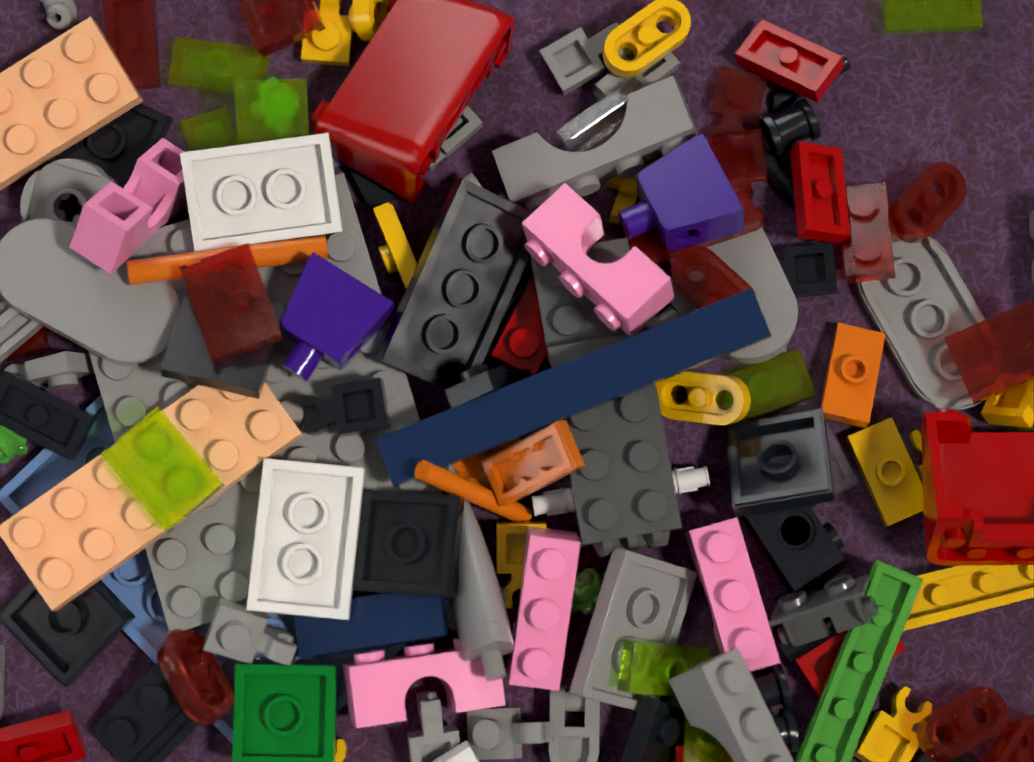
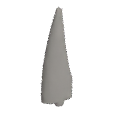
(479, 602)

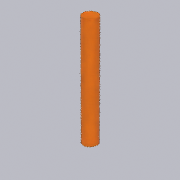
(470, 491)

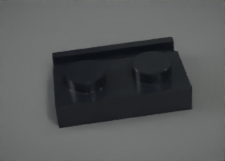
(146, 722)

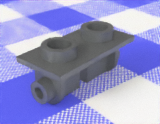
(804, 613)

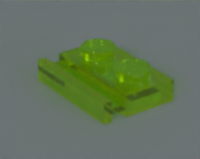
(271, 109)
(162, 469)

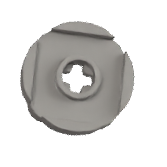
(58, 182)

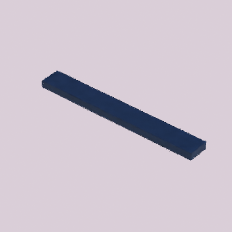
(575, 386)

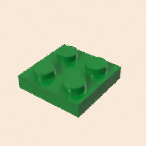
(284, 713)

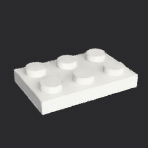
(261, 192)
(306, 539)

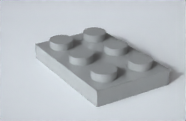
(636, 602)

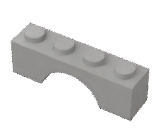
(652, 127)
(728, 705)

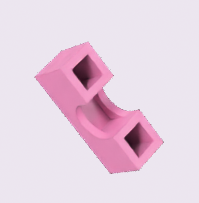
(125, 218)
(624, 291)
(732, 592)
(543, 608)
(379, 684)

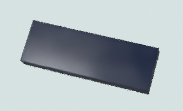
(372, 623)

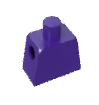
(684, 199)
(330, 318)

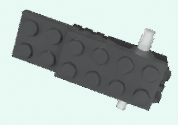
(627, 481)

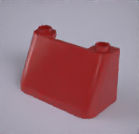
(413, 88)
(976, 493)

